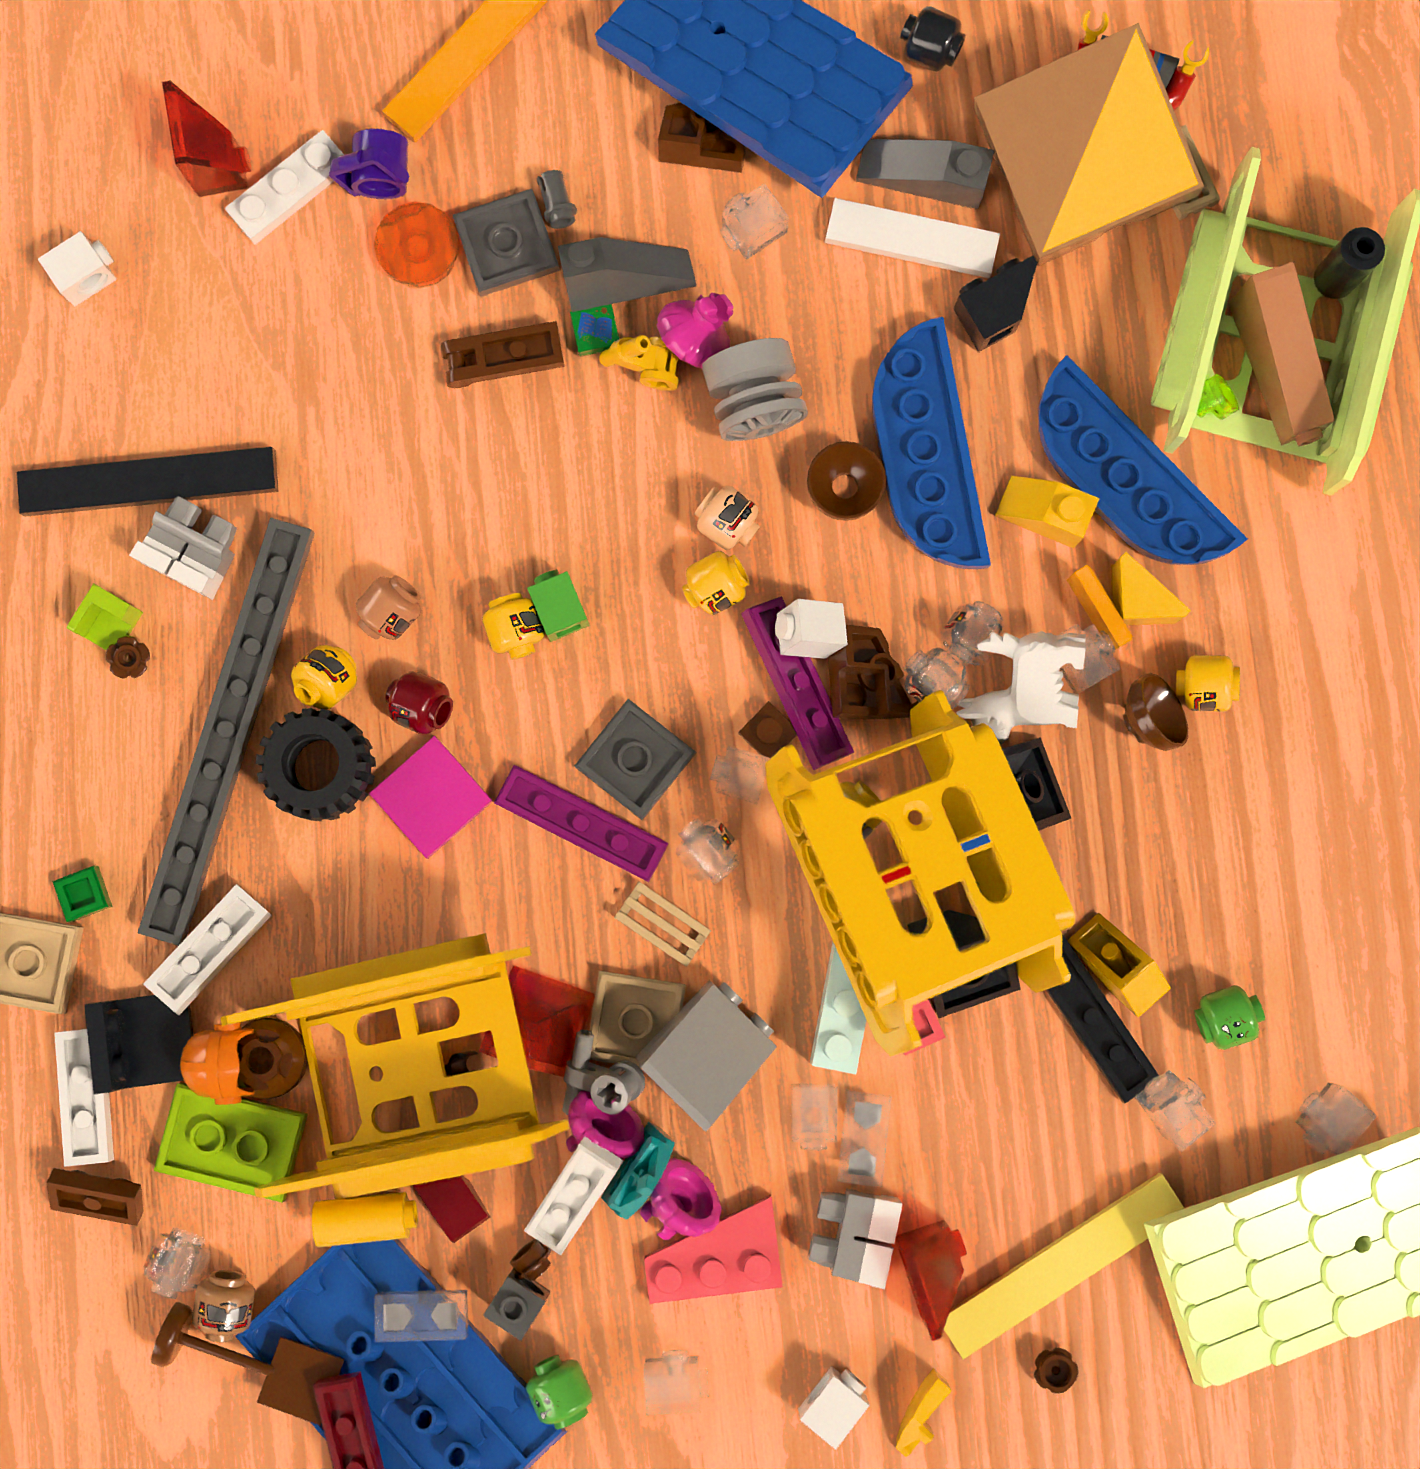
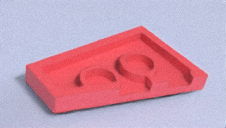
(728, 1260)

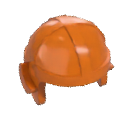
(212, 1063)

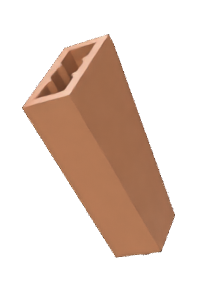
(1283, 353)

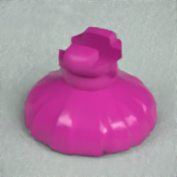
(696, 328)
(617, 1132)
(683, 1201)

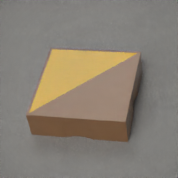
(1088, 144)

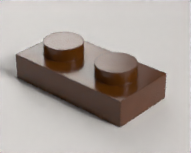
(95, 1196)

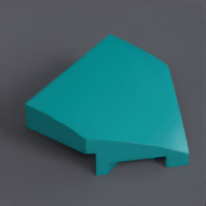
(639, 1173)

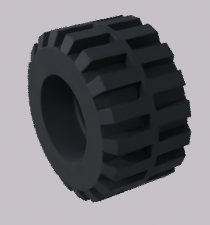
(281, 756)

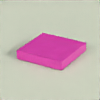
(431, 797)

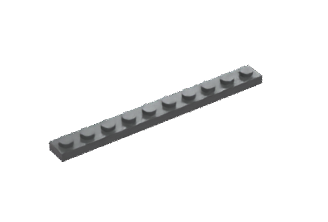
(226, 732)

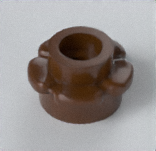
(138, 651)
(531, 1260)
(1057, 1382)

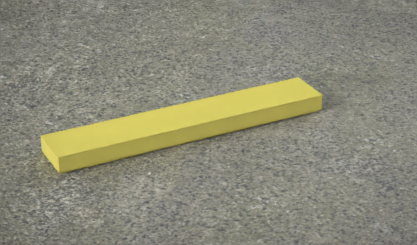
(1059, 1266)

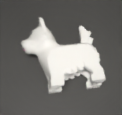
(1035, 686)

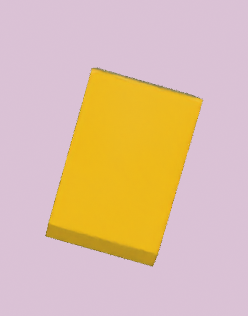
(1142, 597)

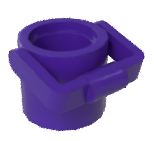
(375, 165)

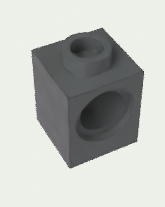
(517, 1305)

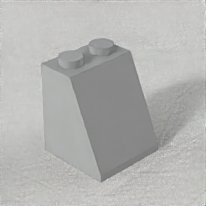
(707, 1053)

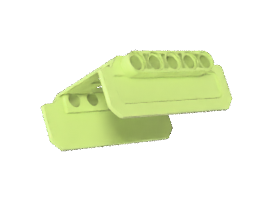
(1356, 359)

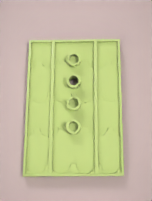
(1294, 1260)

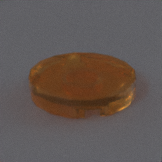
(416, 244)

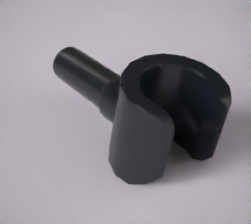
(457, 1063)

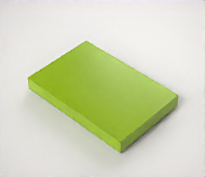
(229, 1143)

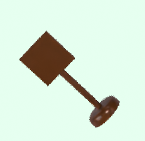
(288, 1377)

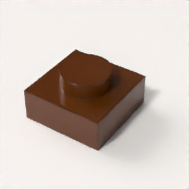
(768, 731)

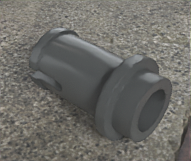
(559, 210)

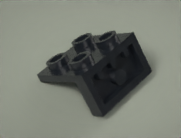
(135, 1042)

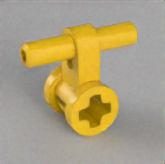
(645, 356)

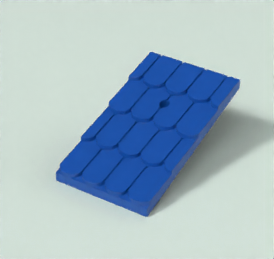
(765, 75)
(466, 1385)

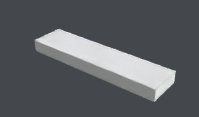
(912, 238)

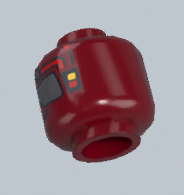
(419, 702)

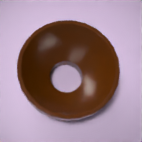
(850, 460)
(1155, 714)
(288, 1058)

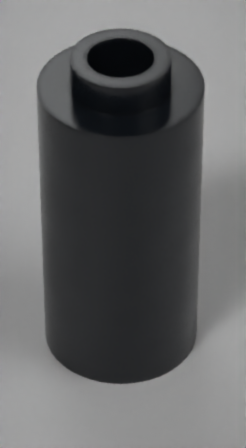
(1349, 263)

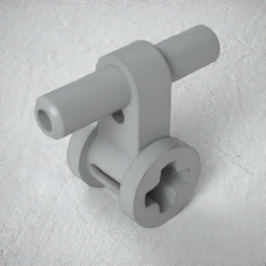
(602, 1082)

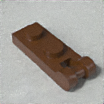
(503, 354)

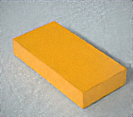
(1099, 606)

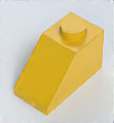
(1047, 509)
(1119, 964)

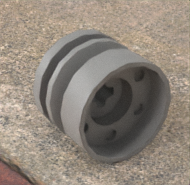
(754, 389)

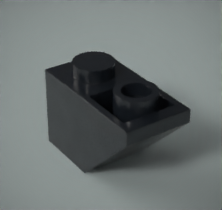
(996, 306)

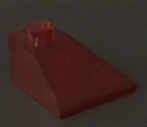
(204, 146)
(547, 1018)
(933, 1271)

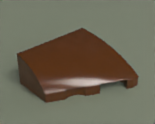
(696, 142)
(867, 678)

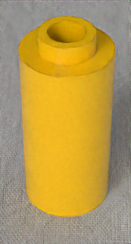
(363, 1219)

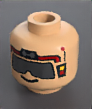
(727, 517)

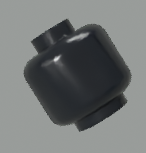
(933, 38)

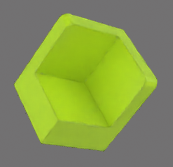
(103, 618)

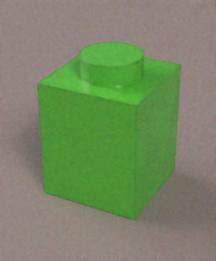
(557, 605)

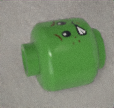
(1229, 1017)
(559, 1392)

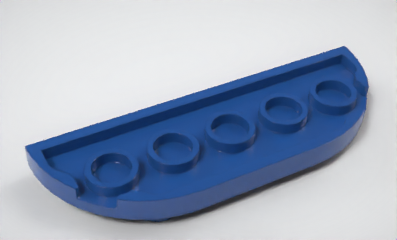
(928, 450)
(1136, 483)

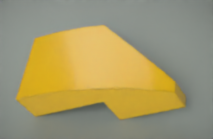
(924, 1402)

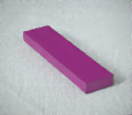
(798, 689)
(581, 823)

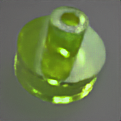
(1217, 398)

